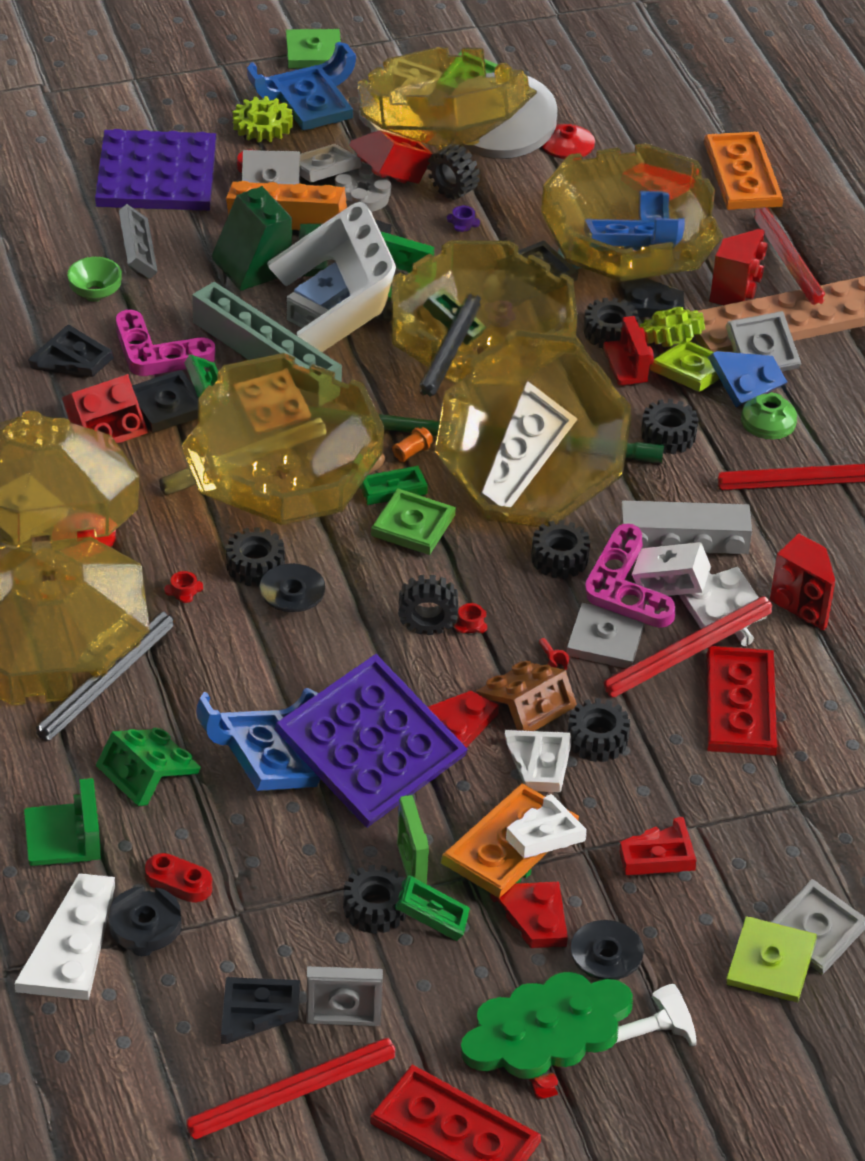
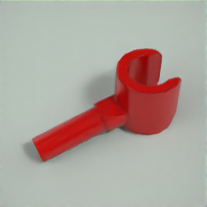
(556, 656)
(544, 1085)

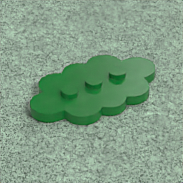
(547, 1025)

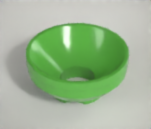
(94, 272)
(769, 422)

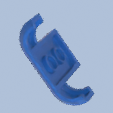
(311, 90)
(651, 228)
(257, 746)

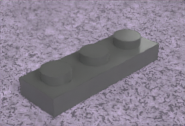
(138, 241)

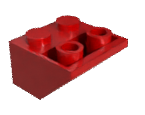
(393, 155)
(738, 267)
(107, 409)
(804, 581)

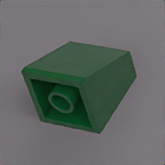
(251, 237)

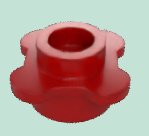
(183, 586)
(471, 619)

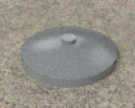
(524, 130)

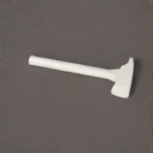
(672, 1016)

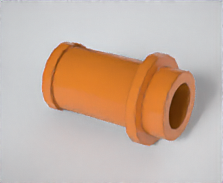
(417, 441)

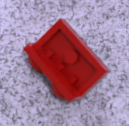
(630, 355)

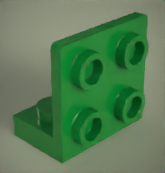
(140, 758)
(64, 831)

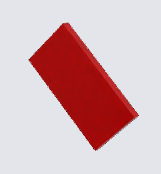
(741, 701)
(450, 1122)

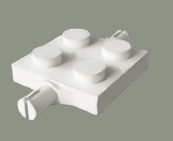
(720, 597)

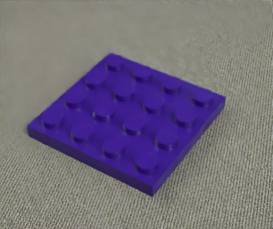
(156, 170)
(370, 740)

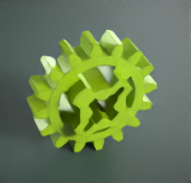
(262, 119)
(673, 326)

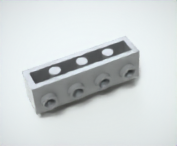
(715, 525)

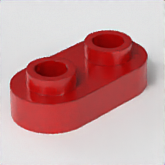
(175, 877)

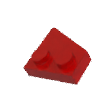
(466, 715)
(659, 851)

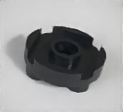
(149, 936)

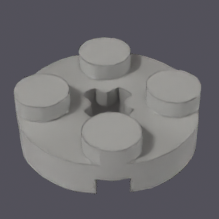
(365, 187)

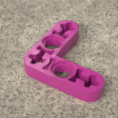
(155, 355)
(618, 587)

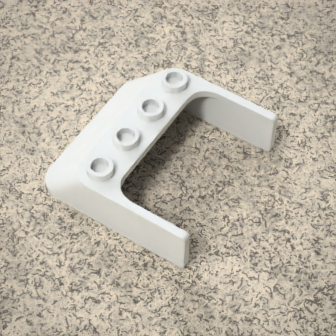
(364, 264)

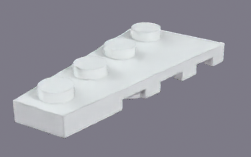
(527, 444)
(71, 944)

